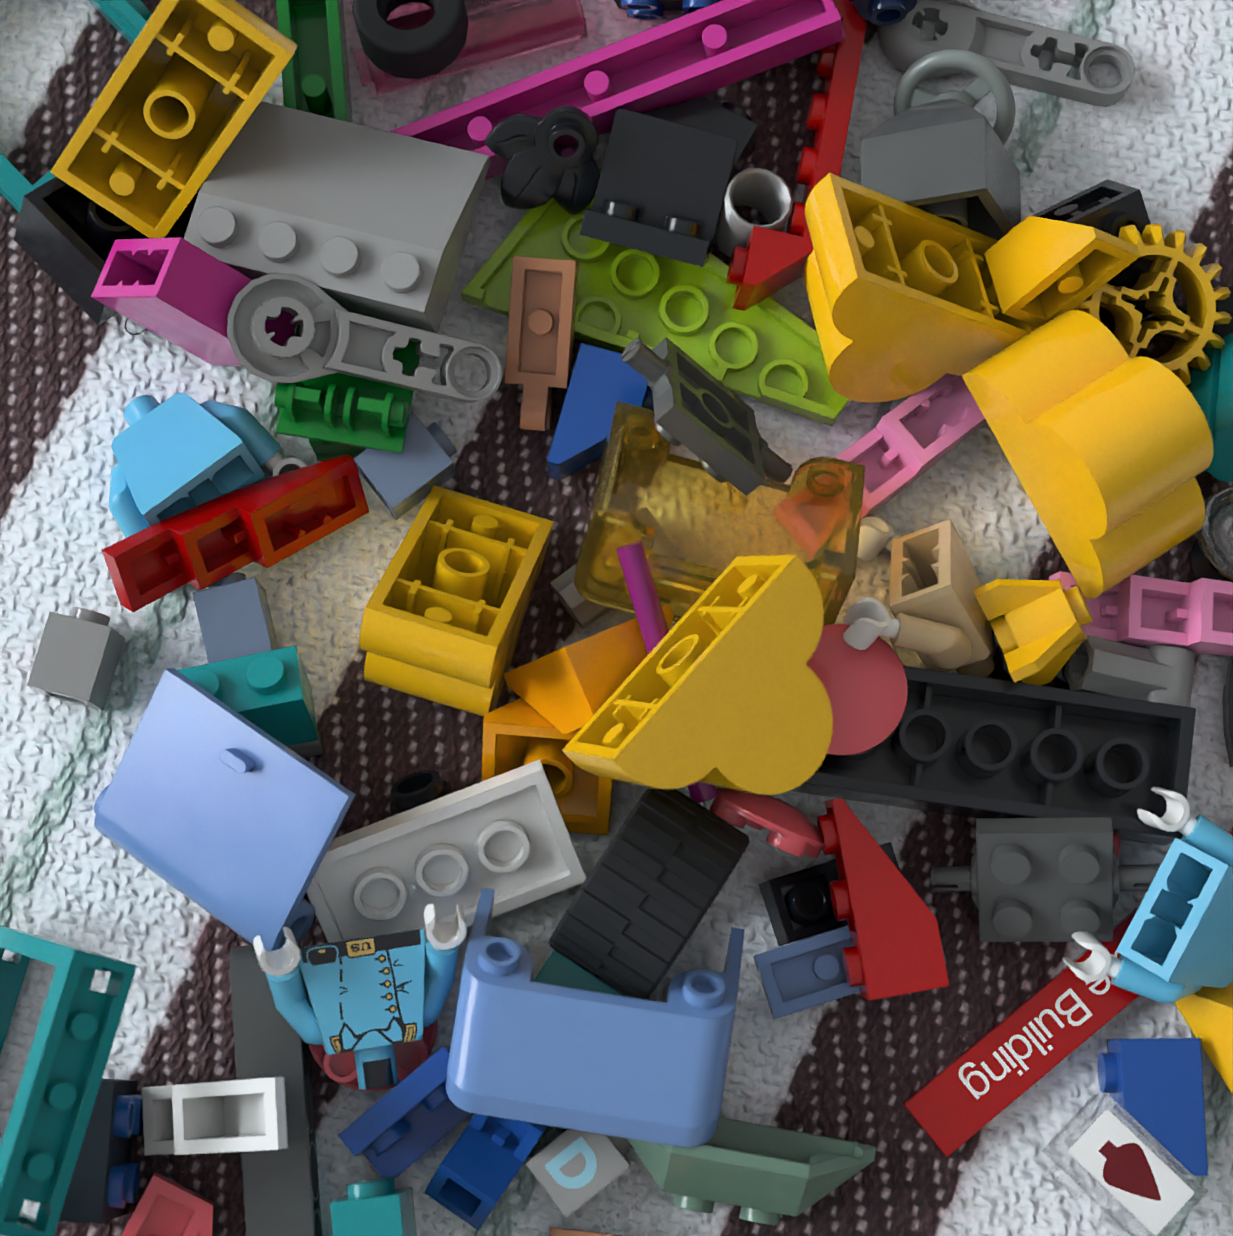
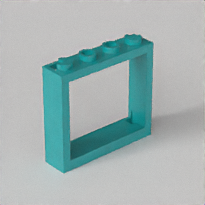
(59, 1074)

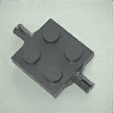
(705, 417)
(1044, 878)

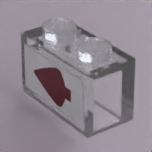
(1122, 1171)

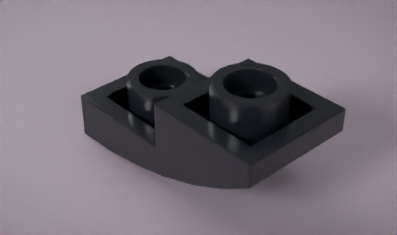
(801, 901)

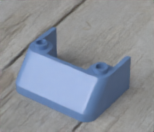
(590, 1054)

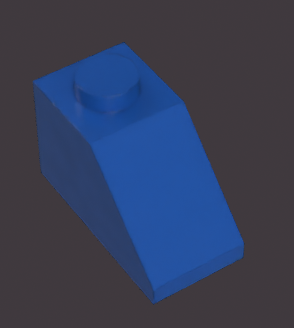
(588, 407)
(1162, 1091)

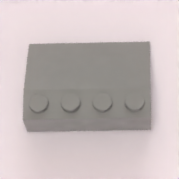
(344, 207)

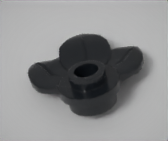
(540, 166)

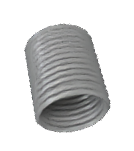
(755, 189)

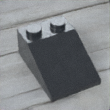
(74, 238)

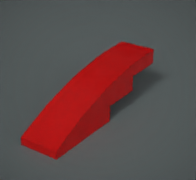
(235, 529)

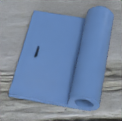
(212, 824)

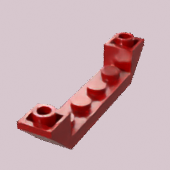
(775, 257)

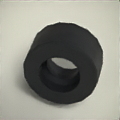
(415, 51)

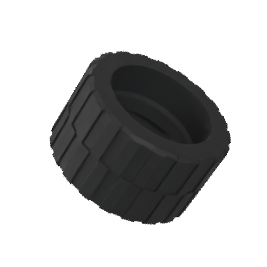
(649, 892)

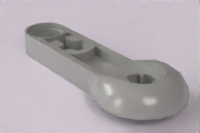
(1009, 46)
(342, 342)

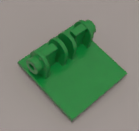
(348, 408)

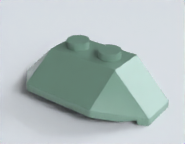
(755, 1168)

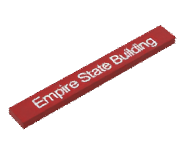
(1017, 1052)

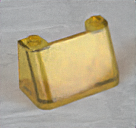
(701, 525)

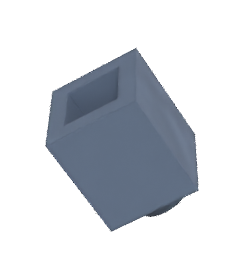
(408, 477)
(235, 618)

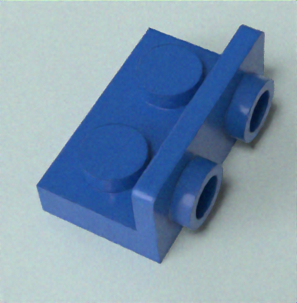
(406, 1119)

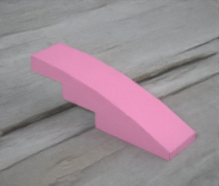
(913, 439)
(1163, 613)

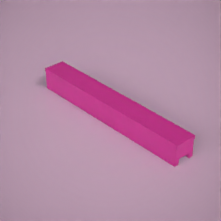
(646, 70)

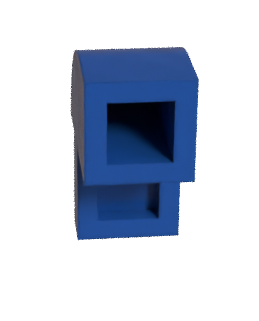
(482, 1166)

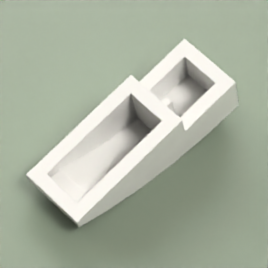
(215, 1117)

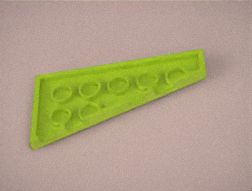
(651, 297)

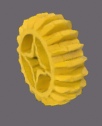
(1157, 289)

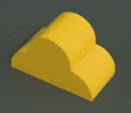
(173, 110)
(897, 293)
(1097, 445)
(454, 601)
(723, 691)

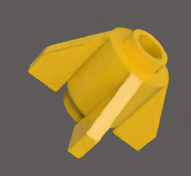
(1035, 625)

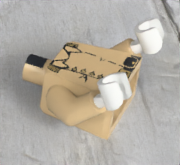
(927, 596)

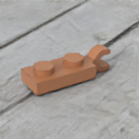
(540, 333)

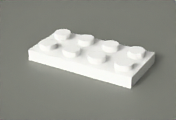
(442, 853)

